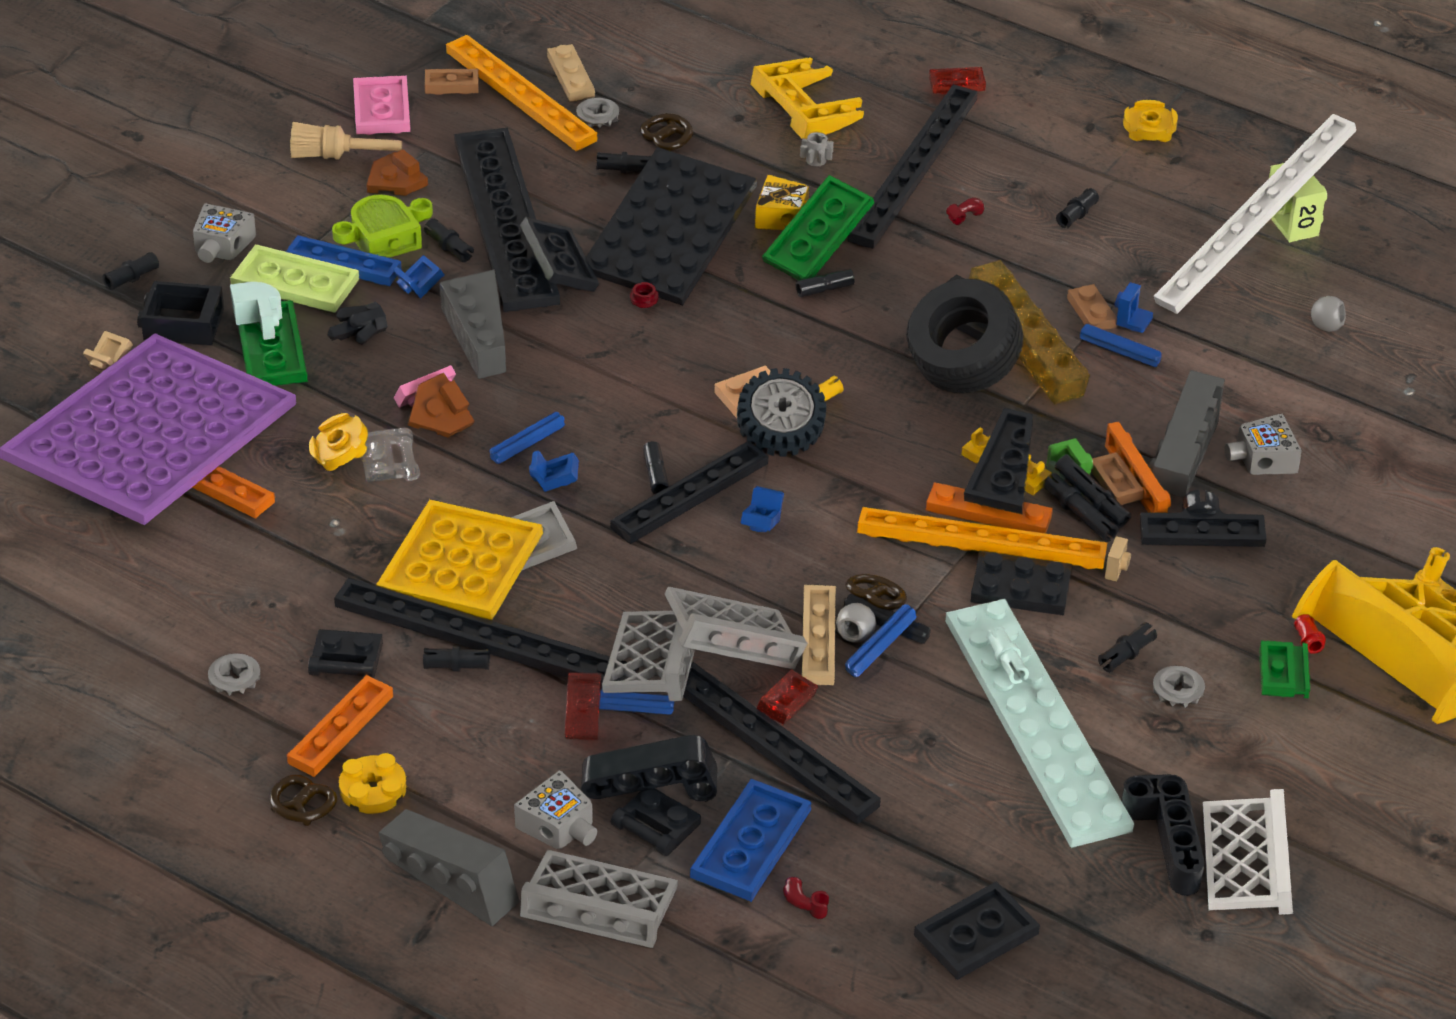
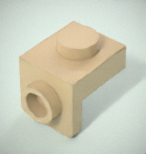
(108, 351)

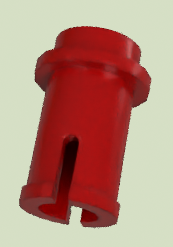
(1309, 633)

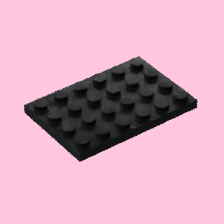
(670, 224)

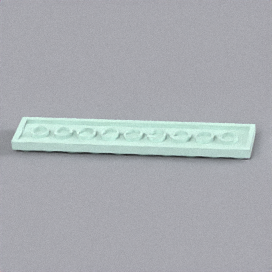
(1041, 729)

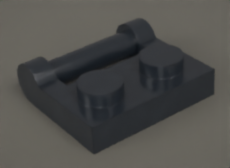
(345, 653)
(660, 813)

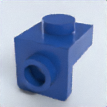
(419, 277)
(1129, 314)
(554, 472)
(764, 509)

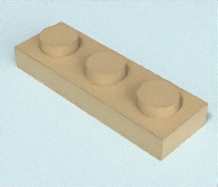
(571, 72)

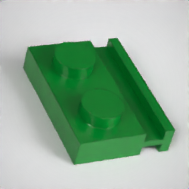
(1284, 669)

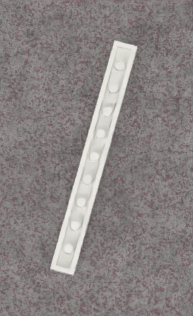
(1254, 213)

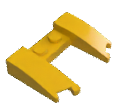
(784, 84)

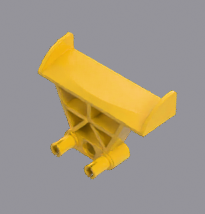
(1395, 624)

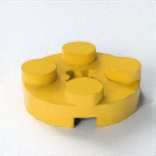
(1150, 121)
(334, 453)
(372, 768)

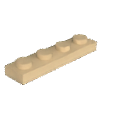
(819, 633)

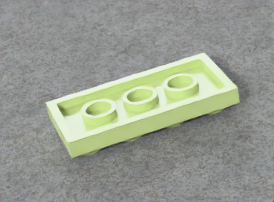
(298, 277)

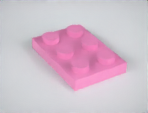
(381, 105)

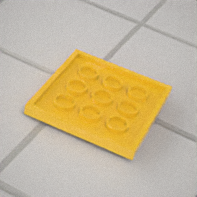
(461, 558)

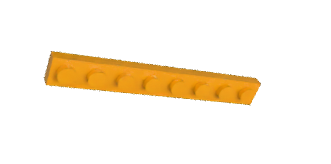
(522, 93)
(981, 537)

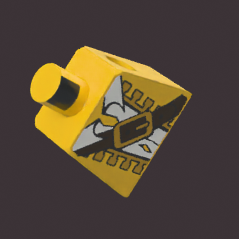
(779, 203)

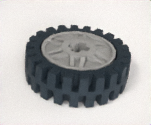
(781, 412)

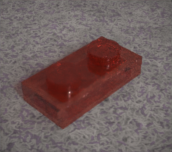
(943, 79)
(787, 697)
(583, 706)

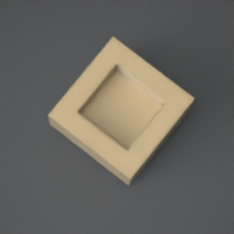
(1117, 559)

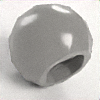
(1328, 313)
(856, 623)

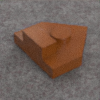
(396, 173)
(440, 407)

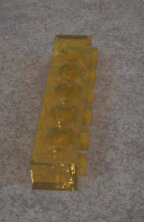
(1043, 349)

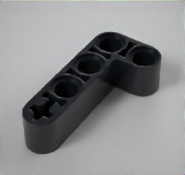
(652, 766)
(1169, 803)

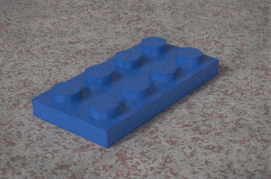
(750, 840)

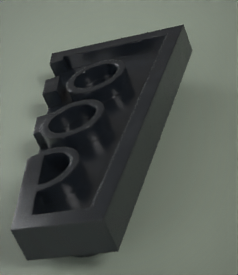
(1003, 466)

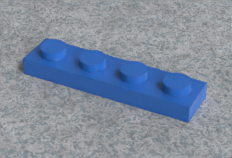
(370, 266)

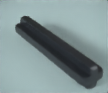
(915, 631)

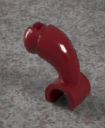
(957, 214)
(816, 904)

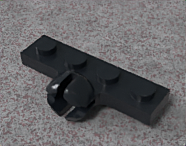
(1202, 525)

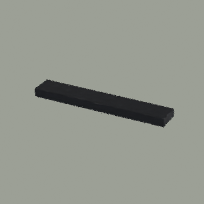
(689, 492)

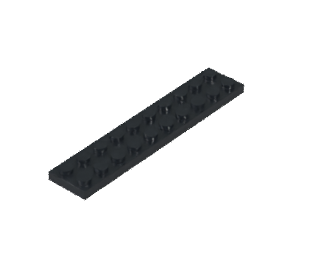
(500, 207)

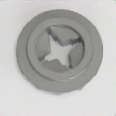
(588, 112)
(242, 665)
(1169, 678)

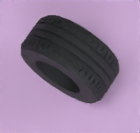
(978, 364)

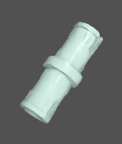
(1007, 654)

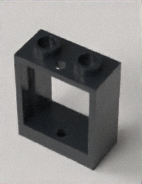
(182, 297)

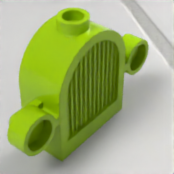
(384, 225)

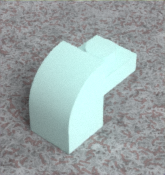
(257, 303)

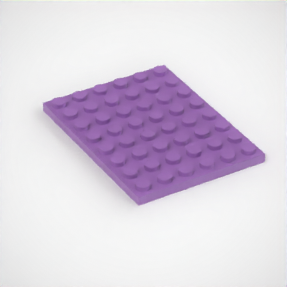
(148, 428)

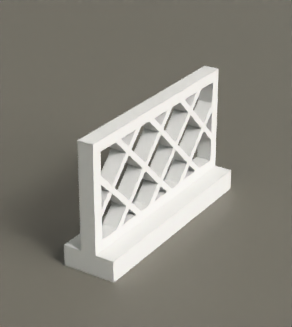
(1275, 844)

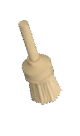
(332, 142)

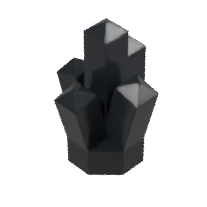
(360, 321)

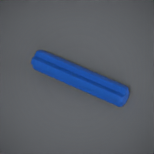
(1120, 345)
(527, 437)
(880, 640)
(637, 702)

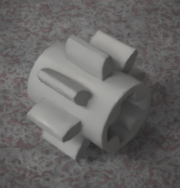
(816, 149)

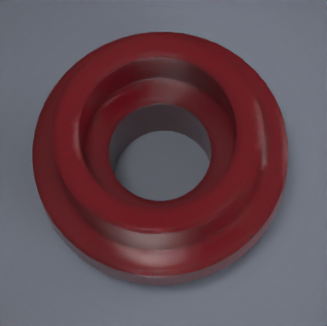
(644, 295)

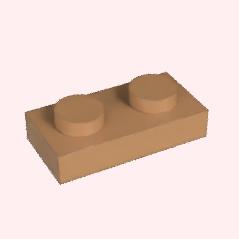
(451, 81)
(1092, 307)
(1115, 476)

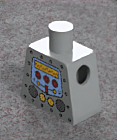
(222, 232)
(1266, 447)
(556, 813)

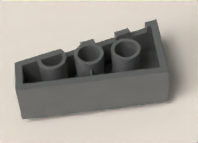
(476, 320)
(1188, 433)
(453, 864)

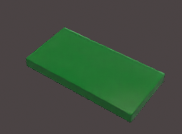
(818, 229)
(276, 359)

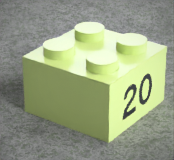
(1303, 212)

